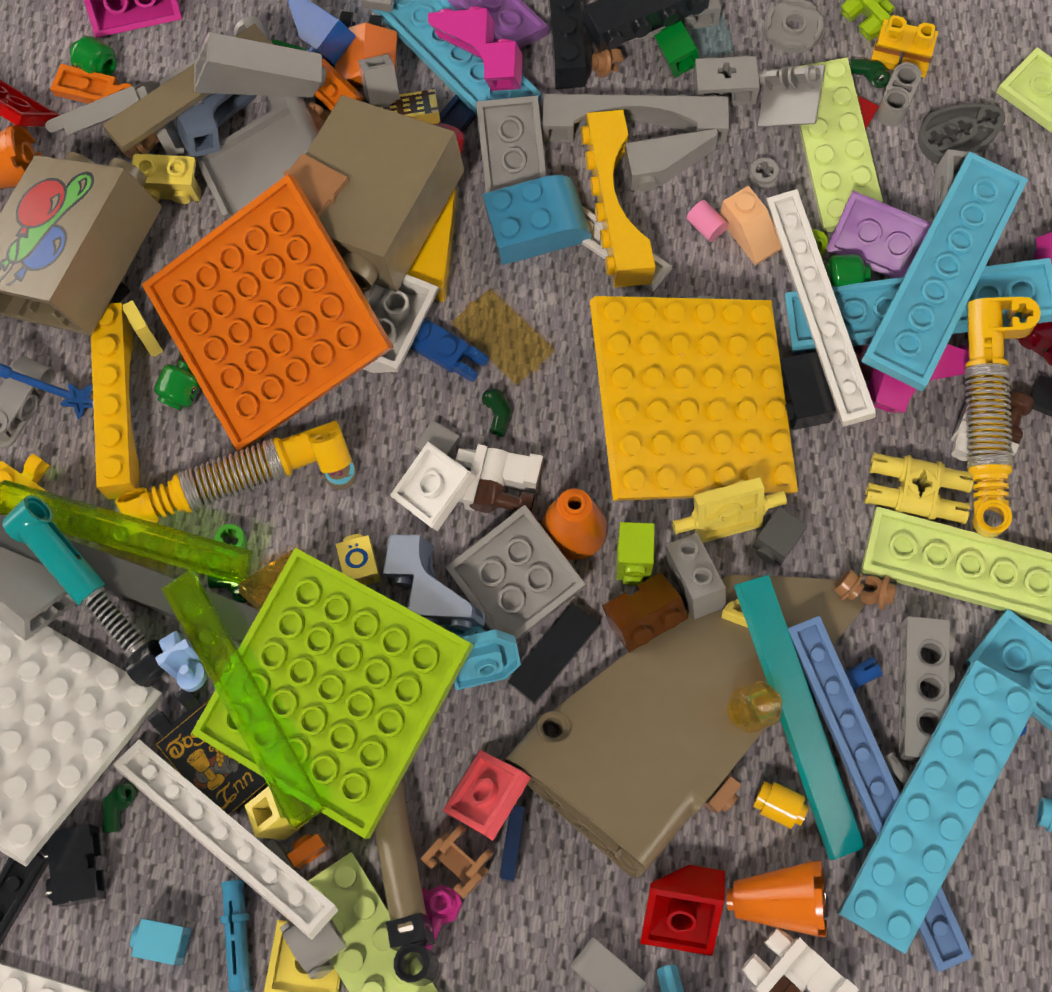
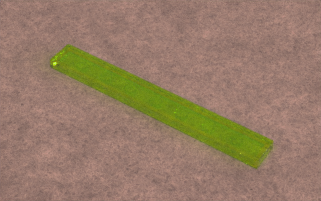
(136, 534)
(243, 700)

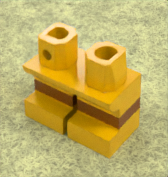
(899, 37)

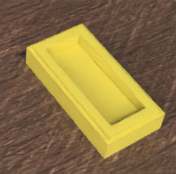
(142, 328)

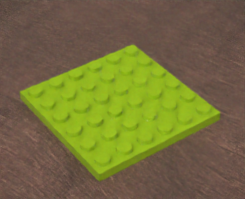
(347, 683)

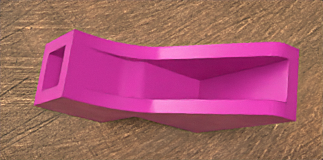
(474, 33)
(893, 395)

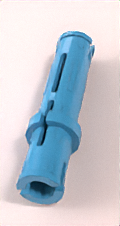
(236, 936)

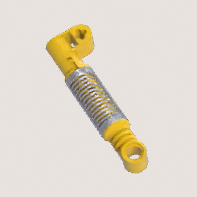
(986, 394)
(227, 476)

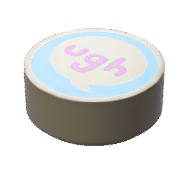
(343, 478)

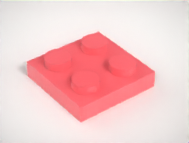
(486, 794)

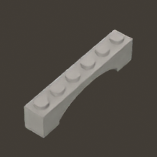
(567, 112)

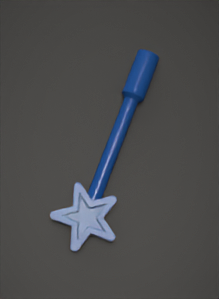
(74, 397)

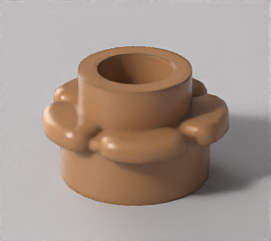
(849, 585)

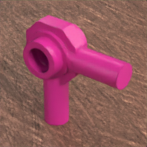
(442, 906)

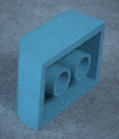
(536, 217)

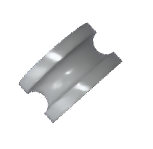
(771, 169)

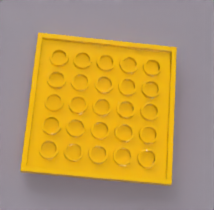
(691, 396)

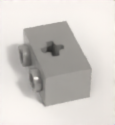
(728, 77)
(696, 576)

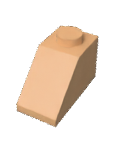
(750, 225)

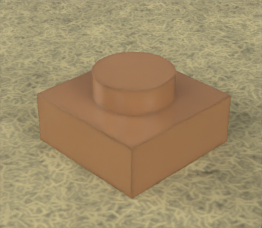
(723, 796)

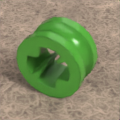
(227, 529)

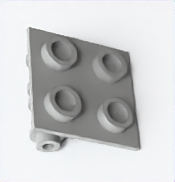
(790, 95)

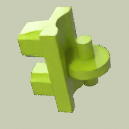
(874, 10)

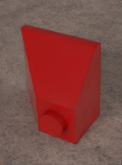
(685, 910)

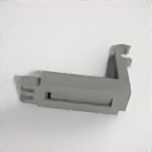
(110, 106)

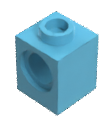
(160, 942)

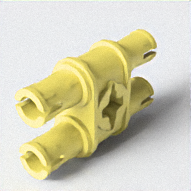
(907, 498)

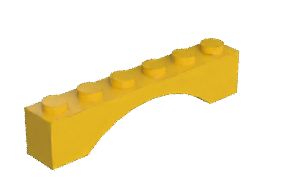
(628, 250)
(114, 439)

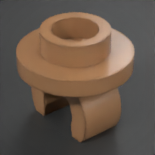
(605, 61)
(883, 593)

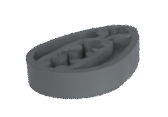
(963, 116)

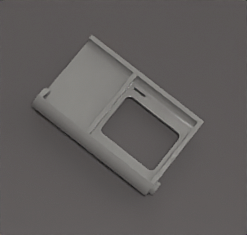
(259, 152)

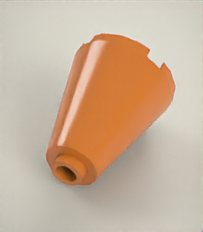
(15, 154)
(575, 524)
(783, 899)

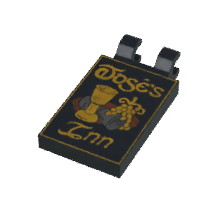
(207, 768)

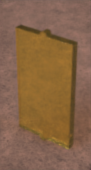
(503, 337)

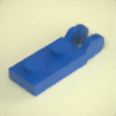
(447, 350)

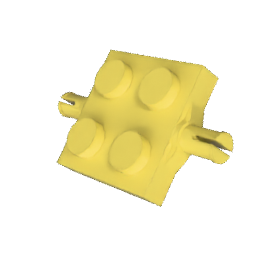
(729, 510)

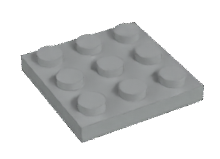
(516, 575)

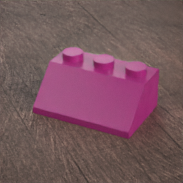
(125, 15)

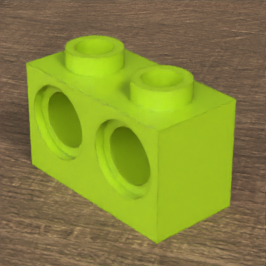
(635, 552)

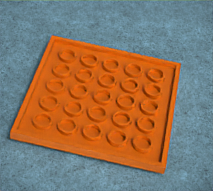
(267, 313)

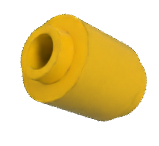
(781, 804)

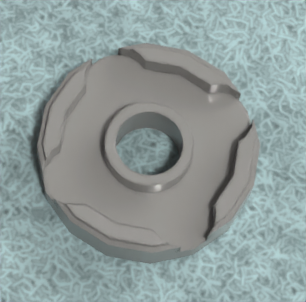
(790, 39)

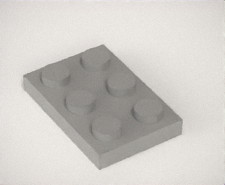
(510, 141)

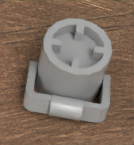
(314, 953)

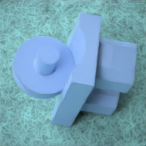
(181, 662)

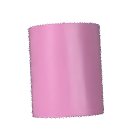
(707, 220)

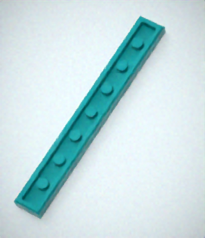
(799, 718)

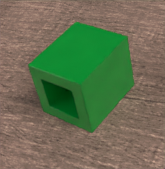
(677, 48)

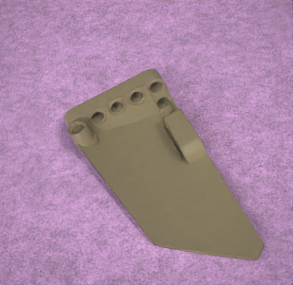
(654, 727)

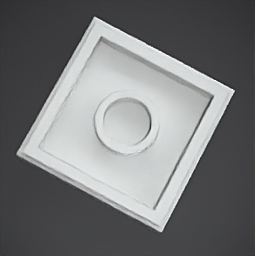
(432, 486)

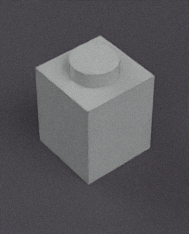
(379, 80)

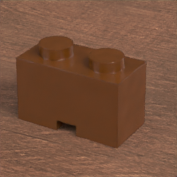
(646, 612)

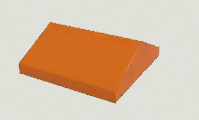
(368, 43)

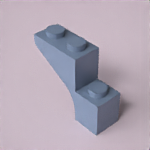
(201, 122)
(411, 566)

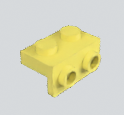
(169, 177)

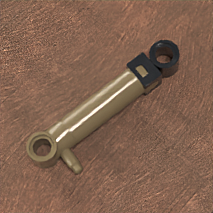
(409, 925)

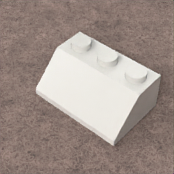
(401, 318)

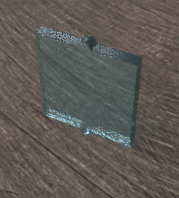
(712, 40)

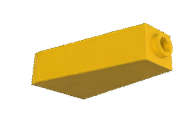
(434, 257)

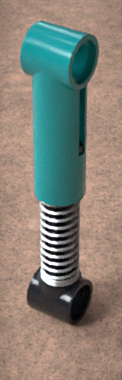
(33, 525)

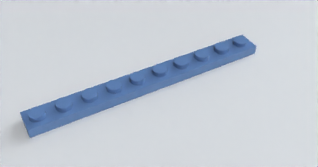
(868, 771)

